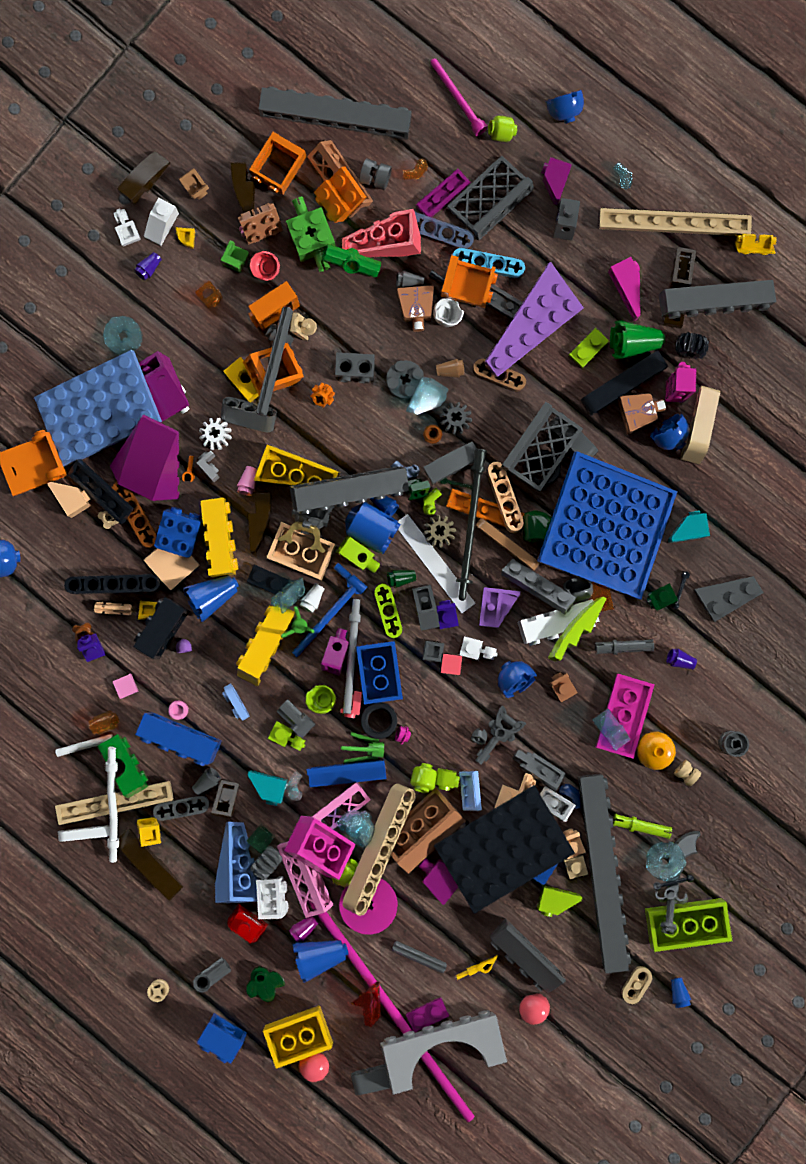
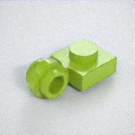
(282, 734)

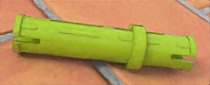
(634, 824)

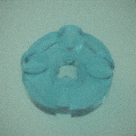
(116, 326)
(667, 871)

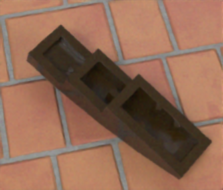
(681, 277)
(149, 865)

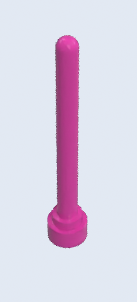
(478, 125)

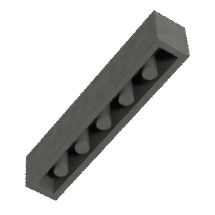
(717, 298)
(348, 489)

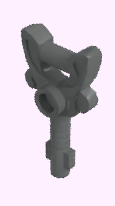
(499, 733)

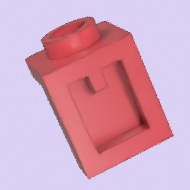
(356, 705)

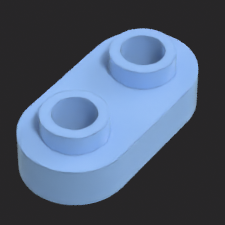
(239, 709)

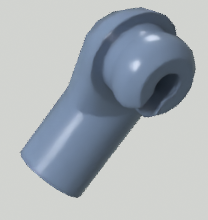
(412, 471)

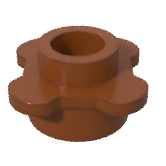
(78, 629)

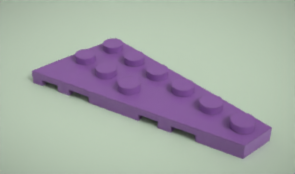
(540, 314)

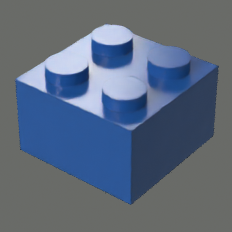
(222, 1038)

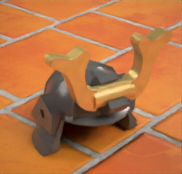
(309, 523)

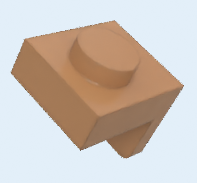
(194, 184)

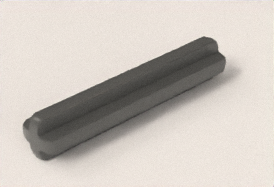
(419, 957)

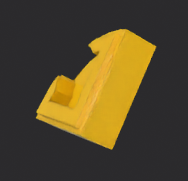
(186, 236)
(146, 609)

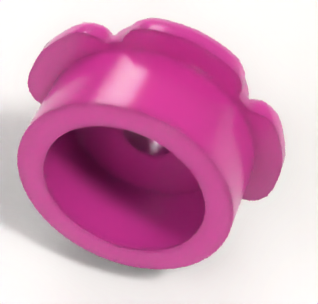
(402, 734)

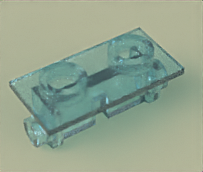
(289, 595)

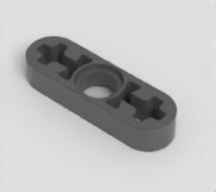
(166, 805)

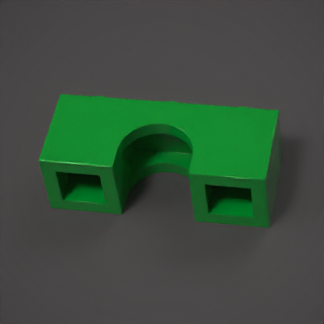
(132, 779)

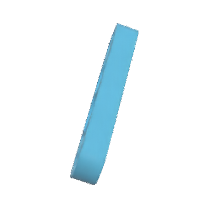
(490, 258)

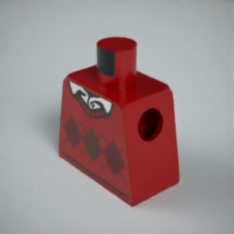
(246, 924)

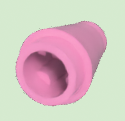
(246, 483)

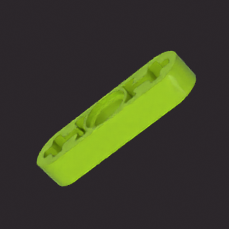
(397, 623)

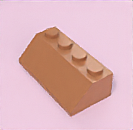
(425, 826)

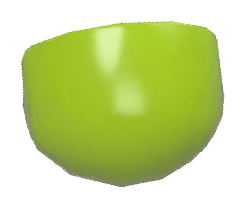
(320, 699)

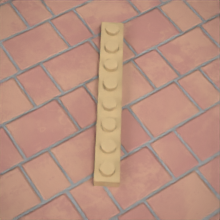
(674, 222)

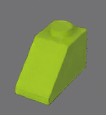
(556, 900)

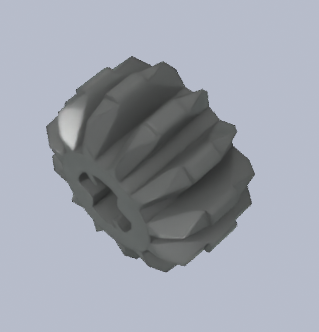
(457, 424)
(266, 863)

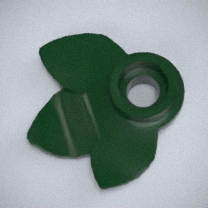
(266, 986)

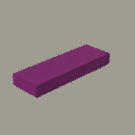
(443, 193)

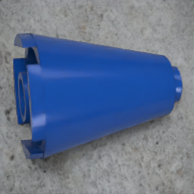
(210, 595)
(318, 957)

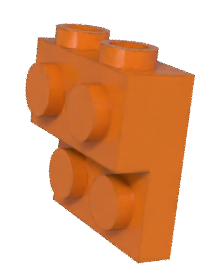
(339, 195)

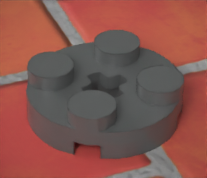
(399, 370)

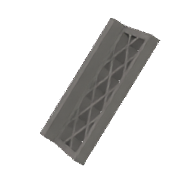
(504, 205)
(527, 438)

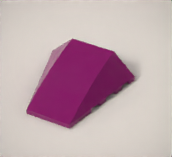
(149, 461)

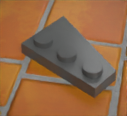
(727, 596)

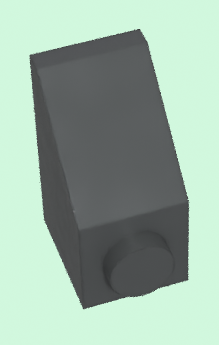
(426, 607)

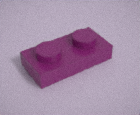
(427, 1014)

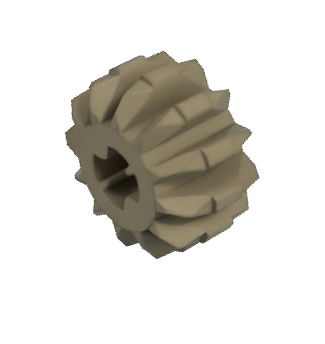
(432, 531)

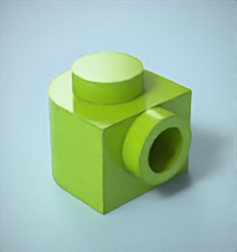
(447, 779)

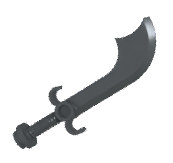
(688, 845)

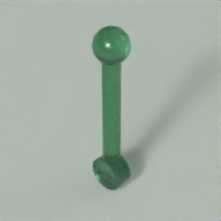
(444, 481)

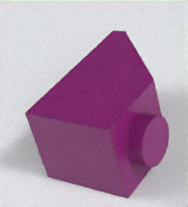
(555, 177)

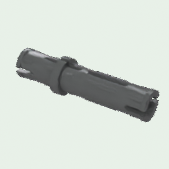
(624, 646)

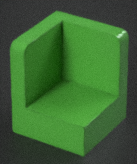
(234, 257)

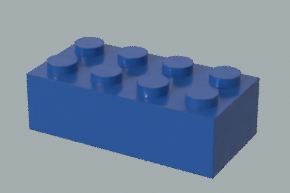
(178, 737)

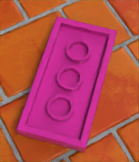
(629, 706)

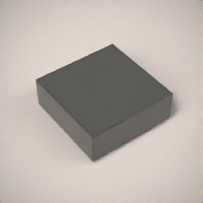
(433, 651)

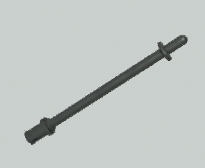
(477, 469)

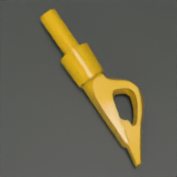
(479, 967)

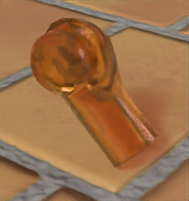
(417, 172)

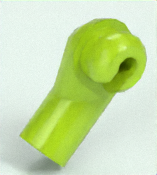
(429, 502)

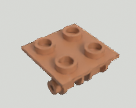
(261, 224)

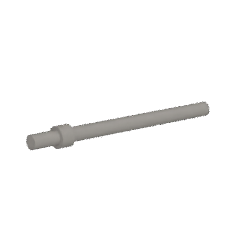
(354, 619)

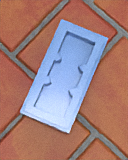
(470, 790)

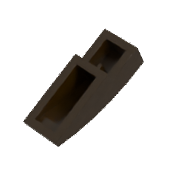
(143, 177)
(244, 190)
(260, 520)

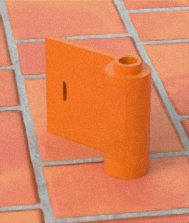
(32, 464)

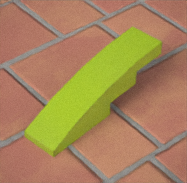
(581, 624)

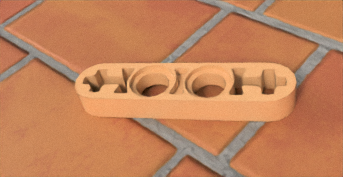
(508, 496)

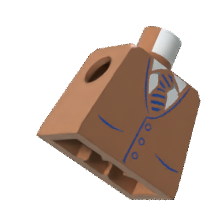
(416, 305)
(639, 411)

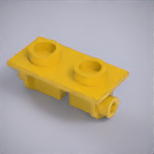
(746, 244)

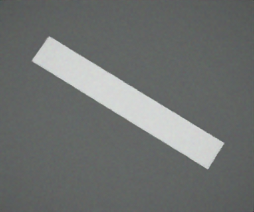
(433, 562)

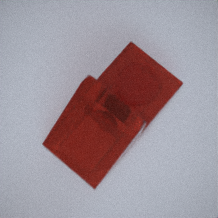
(370, 1001)

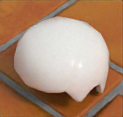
(447, 312)

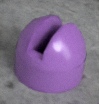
(183, 646)

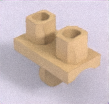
(301, 326)

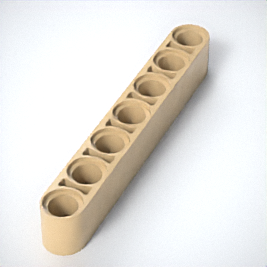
(379, 849)

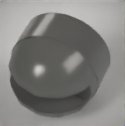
(479, 736)

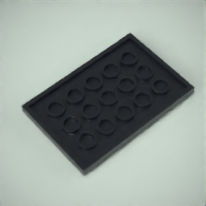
(504, 849)

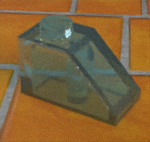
(427, 396)

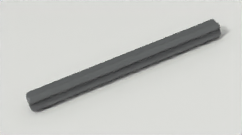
(274, 361)

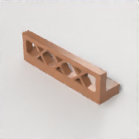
(333, 159)

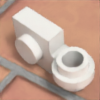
(127, 231)
(472, 648)

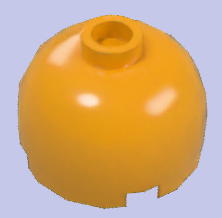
(655, 750)

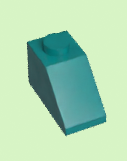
(691, 527)
(268, 787)

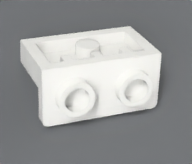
(271, 898)

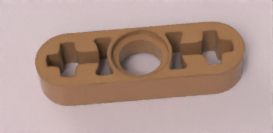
(514, 375)

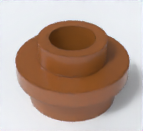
(436, 429)

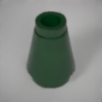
(400, 577)

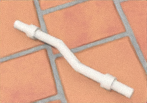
(111, 768)

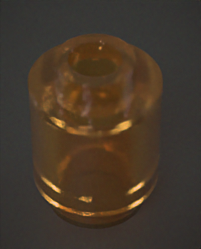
(104, 722)

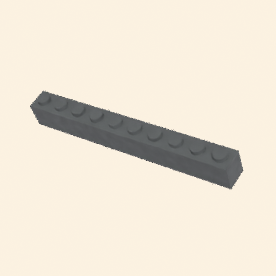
(603, 873)

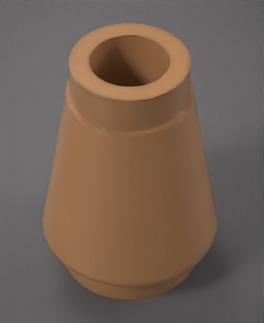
(451, 368)

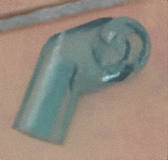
(625, 175)

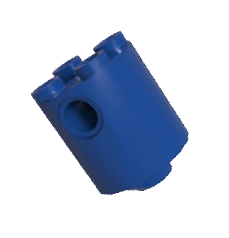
(371, 527)

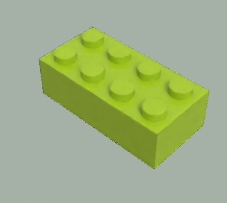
(696, 923)

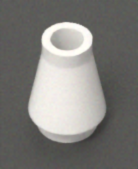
(312, 598)

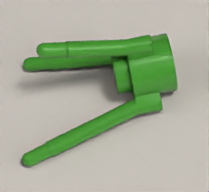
(299, 625)
(374, 749)

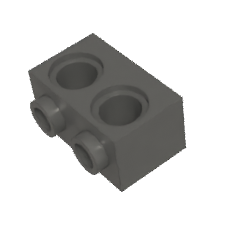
(355, 361)

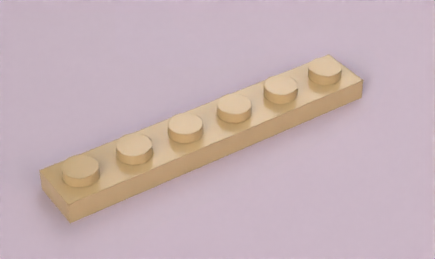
(99, 806)

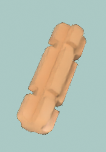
(113, 608)

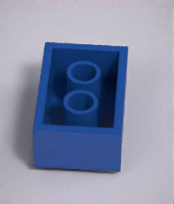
(379, 672)

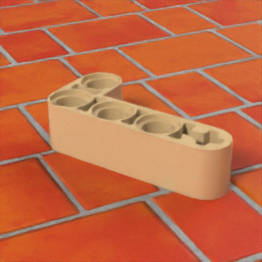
(701, 425)

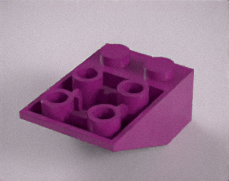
(163, 385)

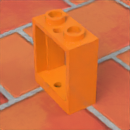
(285, 146)
(269, 307)
(257, 373)

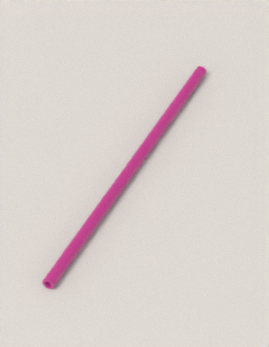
(396, 1016)

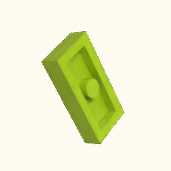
(588, 348)

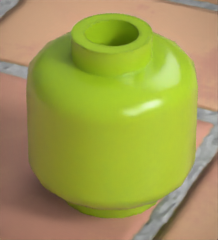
(502, 128)
(423, 778)
(347, 874)

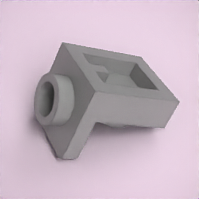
(209, 469)

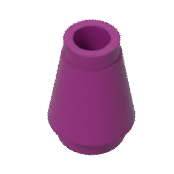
(303, 928)

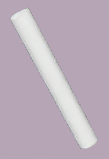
(83, 745)

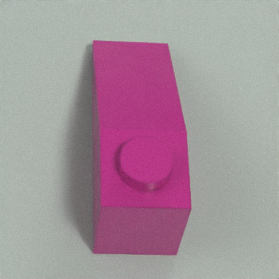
(627, 281)

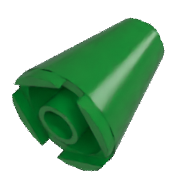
(633, 339)

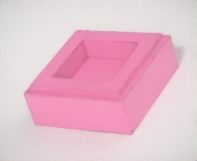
(125, 686)

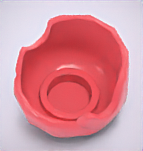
(264, 265)
(534, 1009)
(314, 1067)

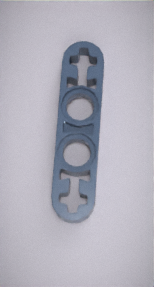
(439, 226)

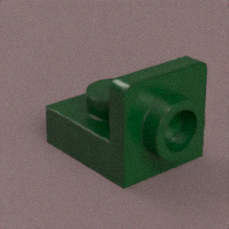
(417, 489)
(662, 597)

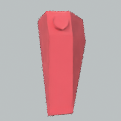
(387, 238)

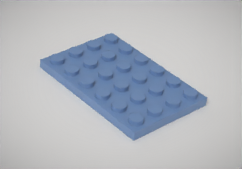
(96, 408)

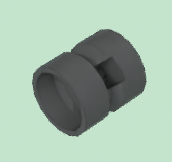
(381, 177)
(733, 743)

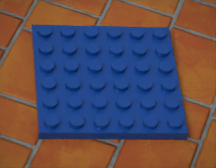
(607, 525)

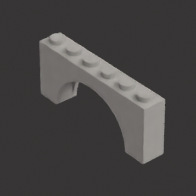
(404, 1052)

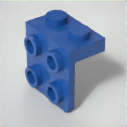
(178, 532)

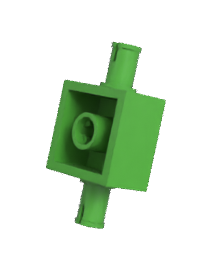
(306, 223)

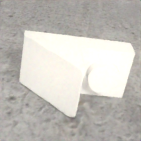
(557, 804)

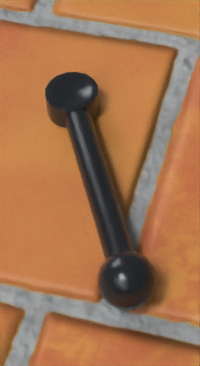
(685, 575)
(657, 886)

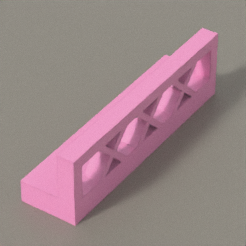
(347, 794)
(316, 887)

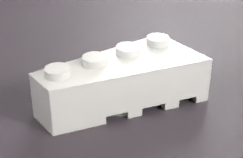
(549, 624)

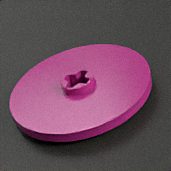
(377, 918)

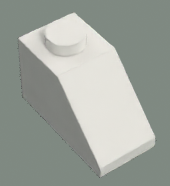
(160, 221)

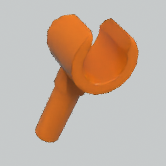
(189, 469)

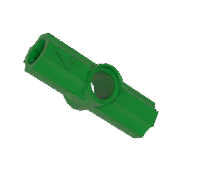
(351, 260)

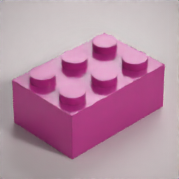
(319, 847)

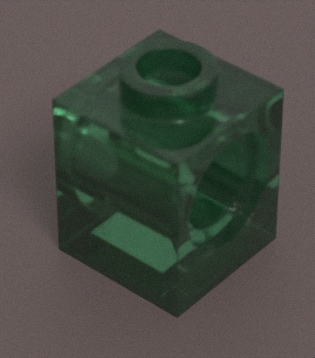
(261, 838)

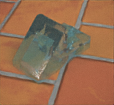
(611, 729)

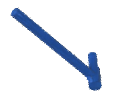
(354, 586)

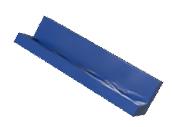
(346, 773)

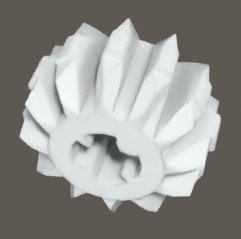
(209, 439)

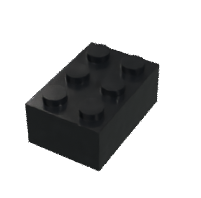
(160, 628)

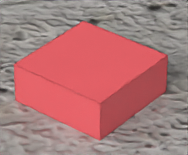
(451, 664)

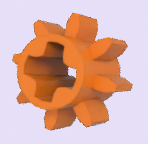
(322, 395)

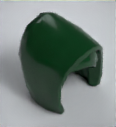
(535, 526)

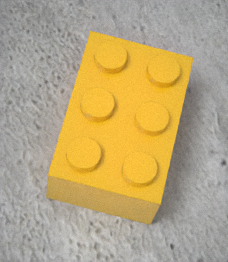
(297, 1036)

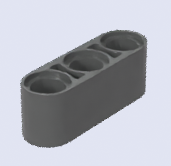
(244, 414)
(581, 444)
(370, 1080)

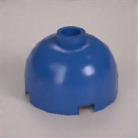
(566, 106)
(672, 433)
(8, 558)
(515, 677)

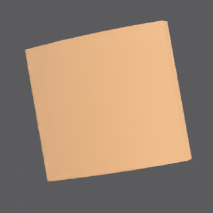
(170, 567)

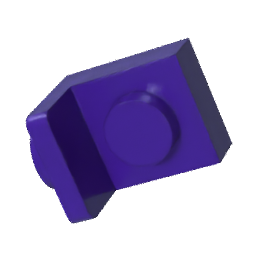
(447, 614)
(90, 647)

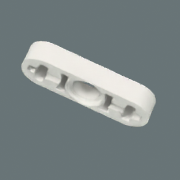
(83, 833)

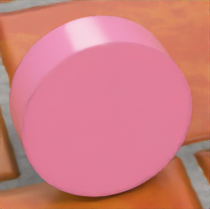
(178, 710)

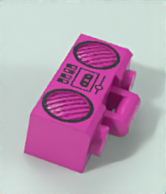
(680, 384)

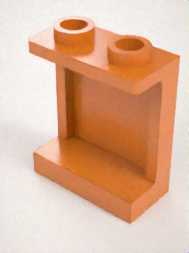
(468, 282)

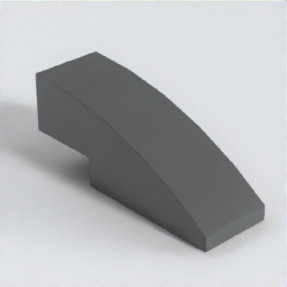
(450, 463)

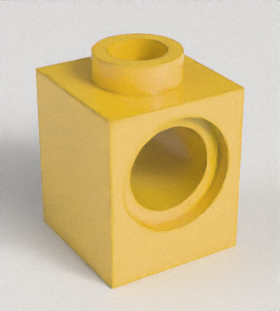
(148, 831)

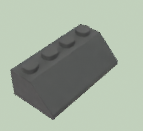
(527, 956)

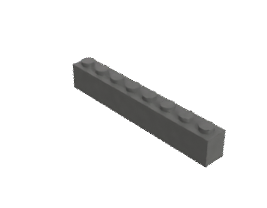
(335, 113)

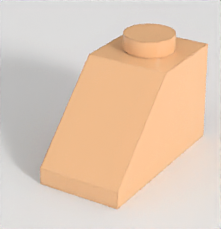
(70, 498)

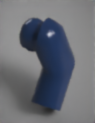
(572, 793)

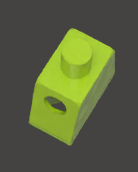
(351, 549)

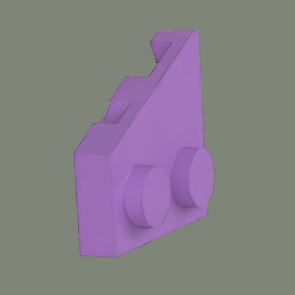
(496, 605)

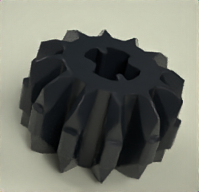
(692, 345)

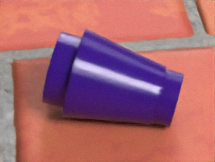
(147, 266)
(680, 659)

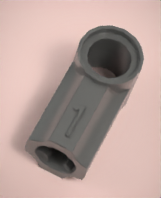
(299, 721)
(213, 974)

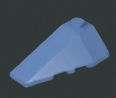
(234, 876)

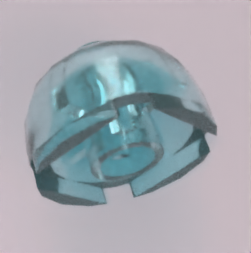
(357, 826)

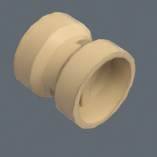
(687, 773)

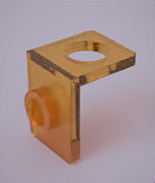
(214, 299)

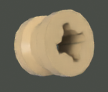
(155, 993)

